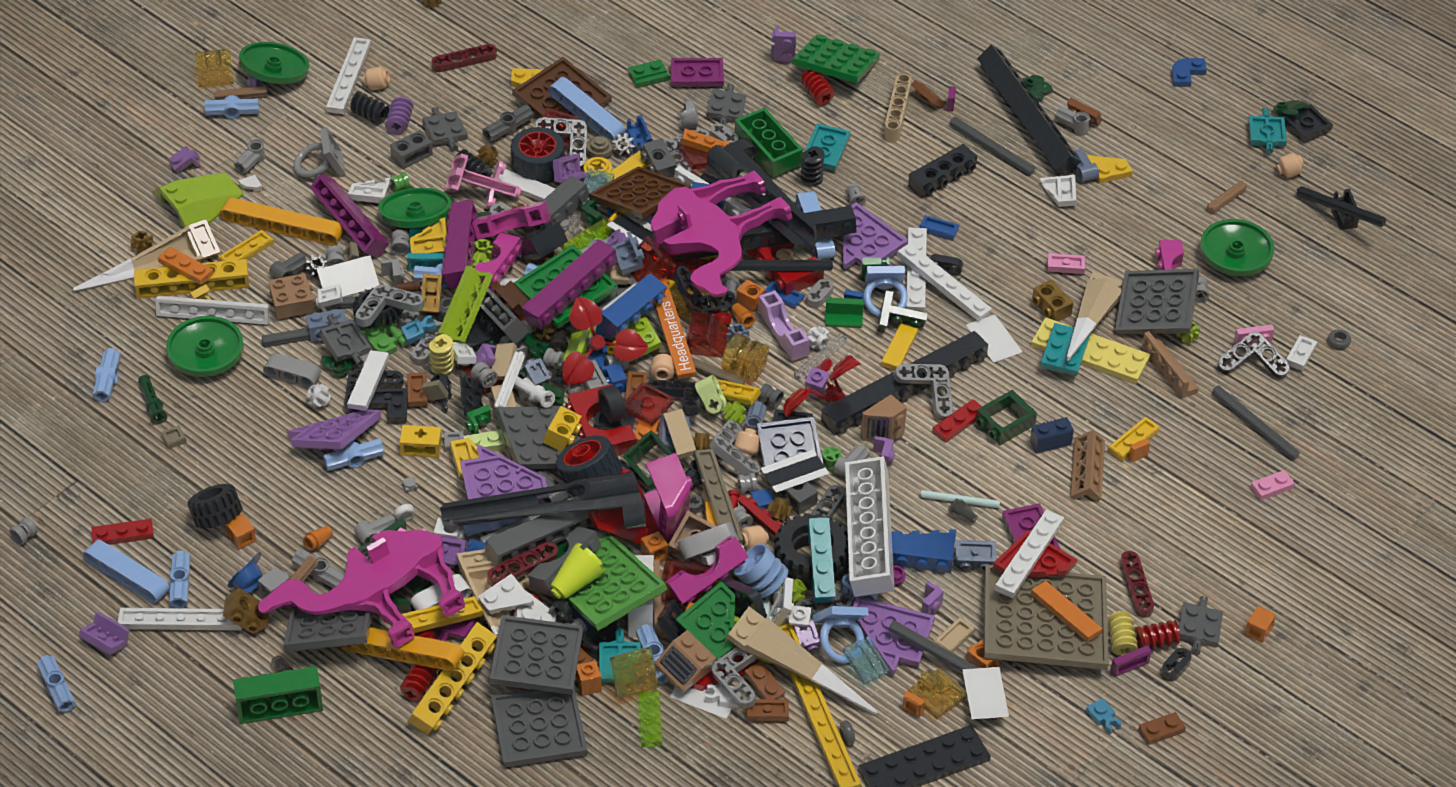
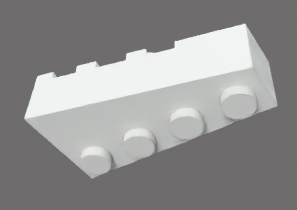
(643, 614)

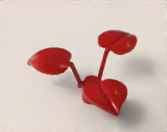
(586, 315)
(832, 392)

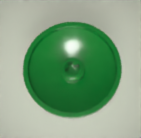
(273, 62)
(414, 207)
(1237, 247)
(204, 346)

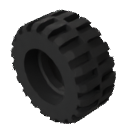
(795, 535)

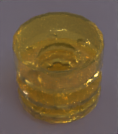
(745, 357)

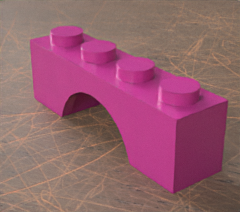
(518, 217)
(505, 251)
(1169, 254)
(728, 555)

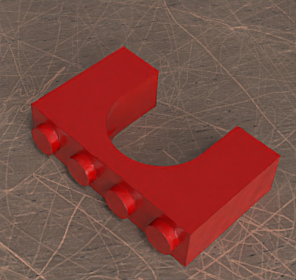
(786, 280)
(587, 404)

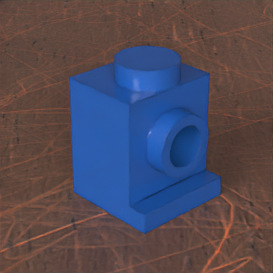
(615, 375)

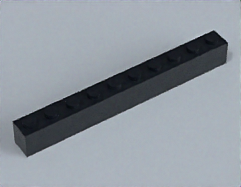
(1028, 110)
(827, 223)
(954, 356)

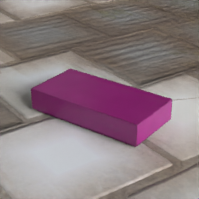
(1130, 661)

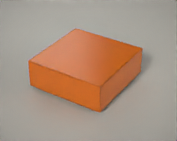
(1139, 450)
(913, 704)

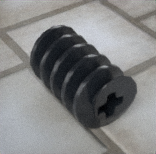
(369, 107)
(476, 165)
(812, 166)

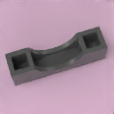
(545, 573)

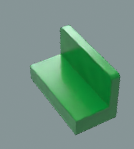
(844, 312)

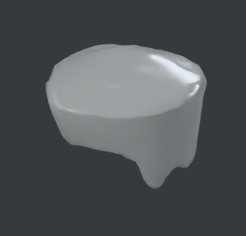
(688, 115)

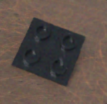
(482, 330)
(470, 393)

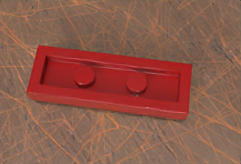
(957, 421)
(761, 516)
(124, 532)

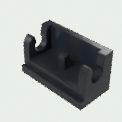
(1343, 220)
(592, 637)

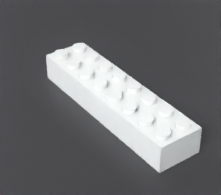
(869, 527)

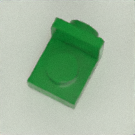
(478, 418)

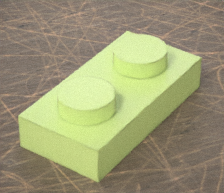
(491, 440)

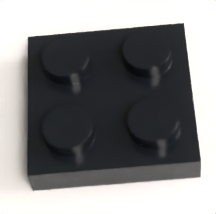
(1308, 123)

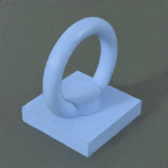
(884, 278)
(839, 618)

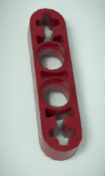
(440, 64)
(520, 562)
(1140, 583)

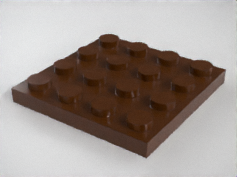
(535, 90)
(636, 192)

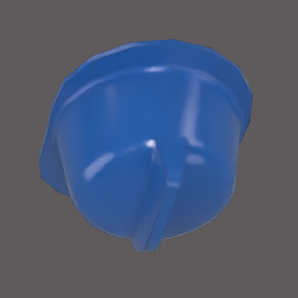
(248, 576)

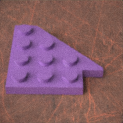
(872, 239)
(334, 432)
(497, 475)
(890, 646)

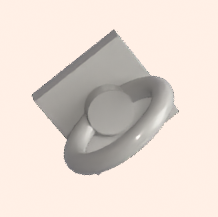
(330, 152)

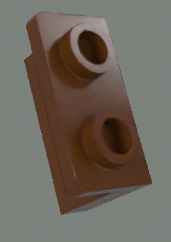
(511, 295)

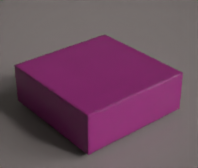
(951, 98)

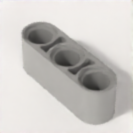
(292, 370)
(705, 541)

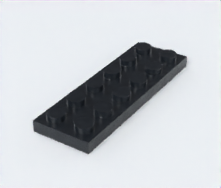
(927, 760)

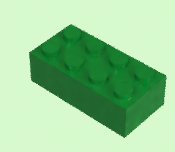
(775, 146)
(278, 695)

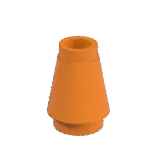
(743, 315)
(315, 539)

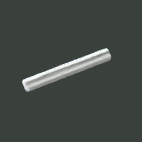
(509, 379)

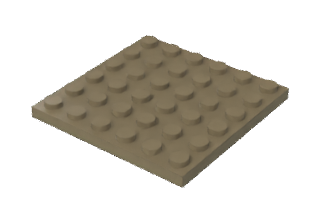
(1031, 633)

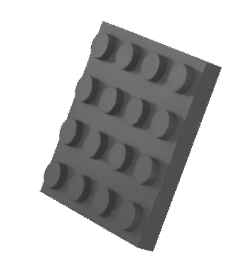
(1157, 301)
(524, 432)
(326, 630)
(536, 654)
(538, 726)

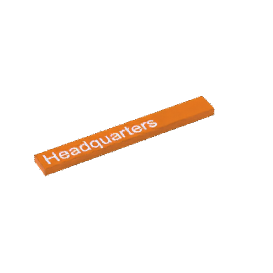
(675, 336)

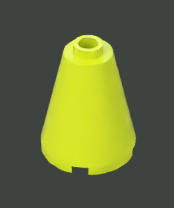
(576, 572)

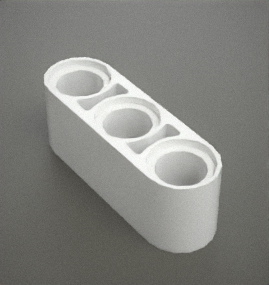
(433, 594)

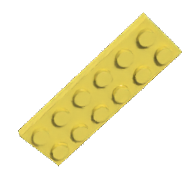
(1102, 354)

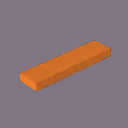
(1066, 611)

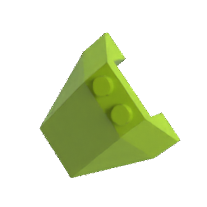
(198, 197)

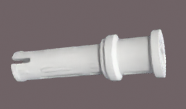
(536, 393)

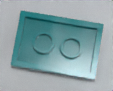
(832, 142)
(1057, 350)

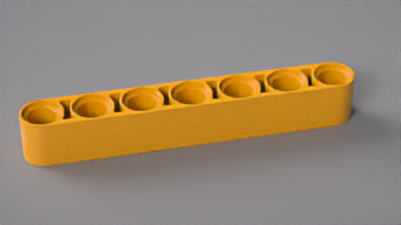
(281, 221)
(416, 651)

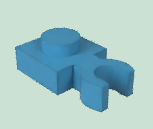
(416, 330)
(1102, 713)

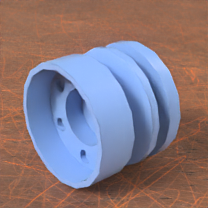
(762, 570)

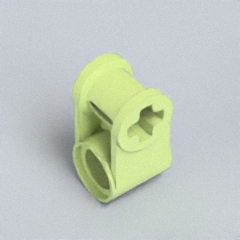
(710, 392)

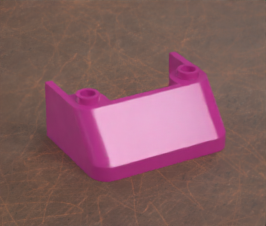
(672, 494)

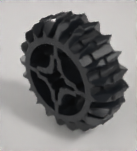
(386, 316)

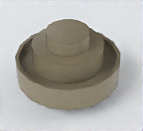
(600, 147)

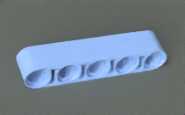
(586, 108)
(808, 203)
(126, 571)

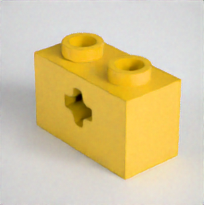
(420, 441)

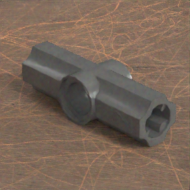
(507, 123)

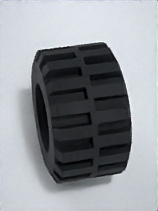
(215, 506)

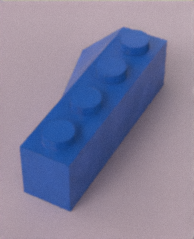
(631, 306)
(924, 551)

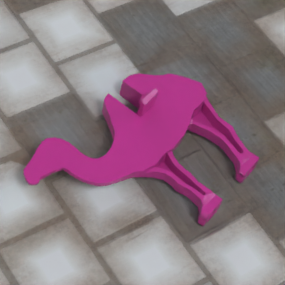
(693, 223)
(368, 583)

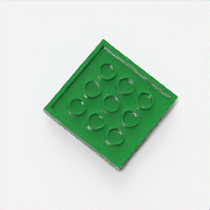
(836, 58)
(542, 275)

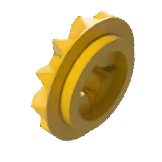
(596, 162)

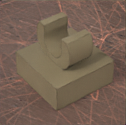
(352, 252)

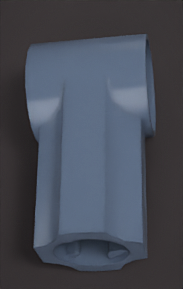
(1085, 169)
(755, 415)

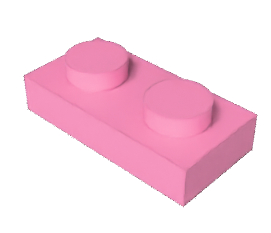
(1066, 263)
(1266, 330)
(1272, 485)

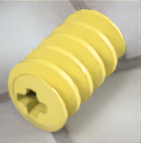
(442, 354)
(1122, 633)

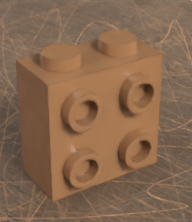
(292, 296)

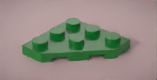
(711, 620)

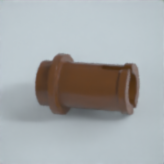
(412, 286)

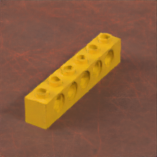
(167, 282)
(426, 720)

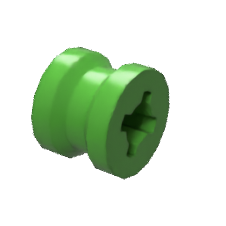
(400, 182)
(830, 456)

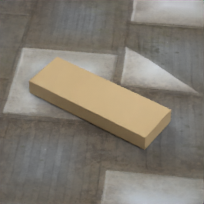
(680, 433)

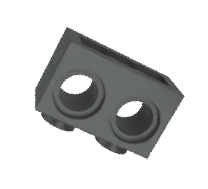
(411, 149)

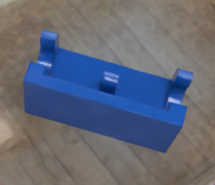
(639, 132)

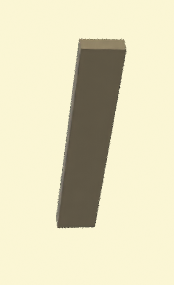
(716, 489)

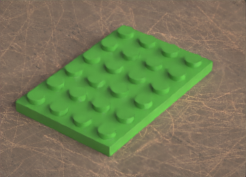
(620, 589)

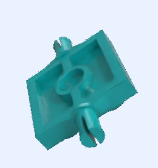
(1267, 131)
(612, 649)

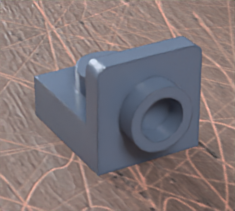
(536, 371)

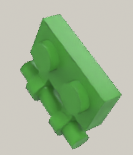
(381, 342)

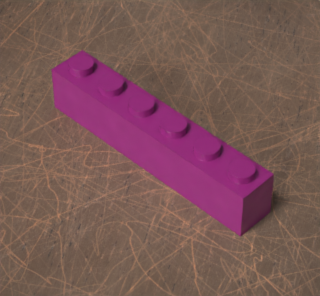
(349, 215)
(459, 241)
(569, 284)

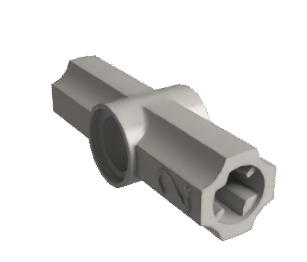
(322, 572)

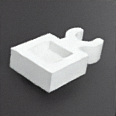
(722, 696)

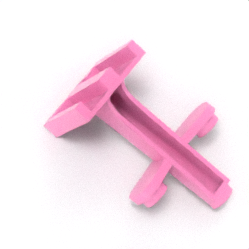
(460, 174)

